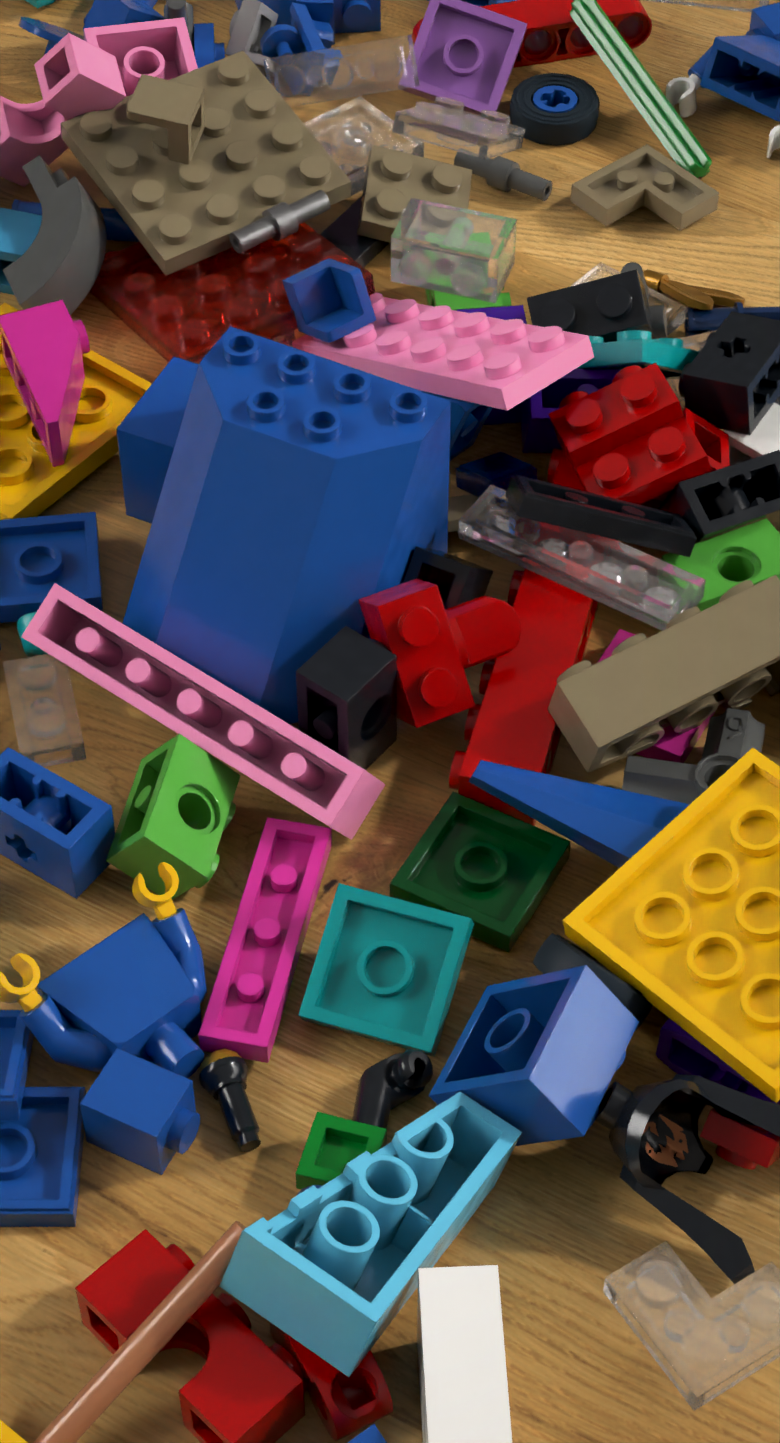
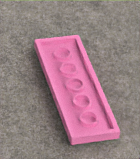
(456, 352)

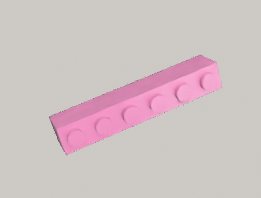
(204, 711)

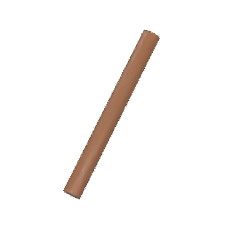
(143, 1343)

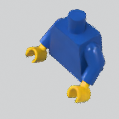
(124, 993)

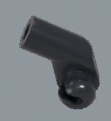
(390, 1085)

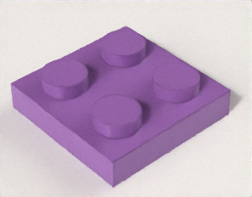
(466, 54)

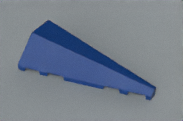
(594, 816)

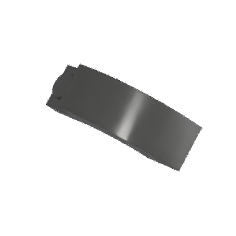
(68, 246)

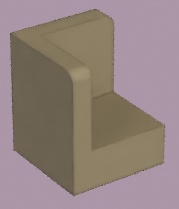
(173, 107)

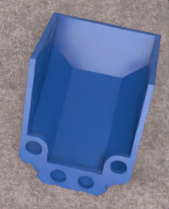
(284, 510)

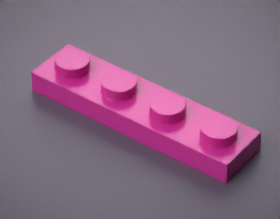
(266, 940)

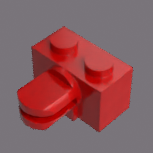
(437, 645)

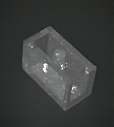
(453, 250)

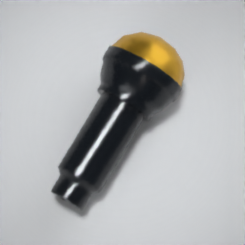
(225, 1077)

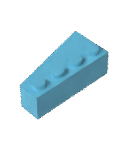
(352, 1250)

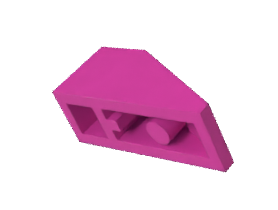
(47, 367)

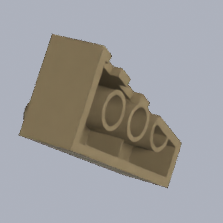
(672, 676)

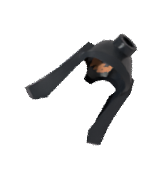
(658, 1136)

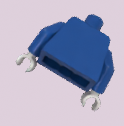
(740, 70)

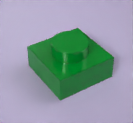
(332, 1145)

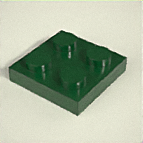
(482, 869)

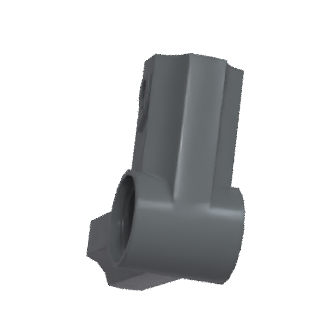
(726, 742)

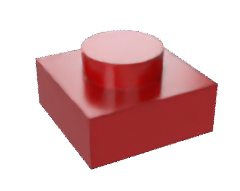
(741, 1142)

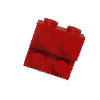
(629, 437)

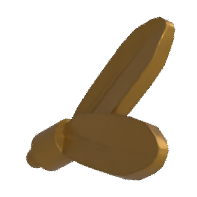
(690, 295)

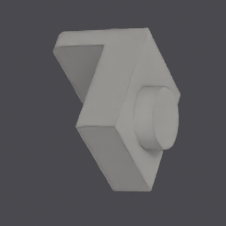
(248, 28)

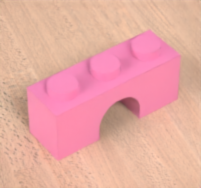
(72, 82)

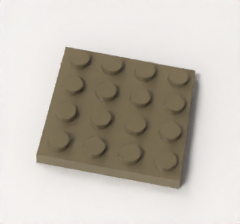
(244, 163)

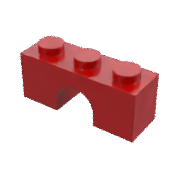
(244, 1386)

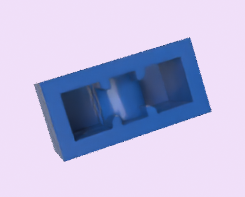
(52, 825)

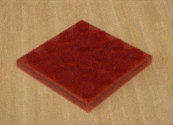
(196, 305)

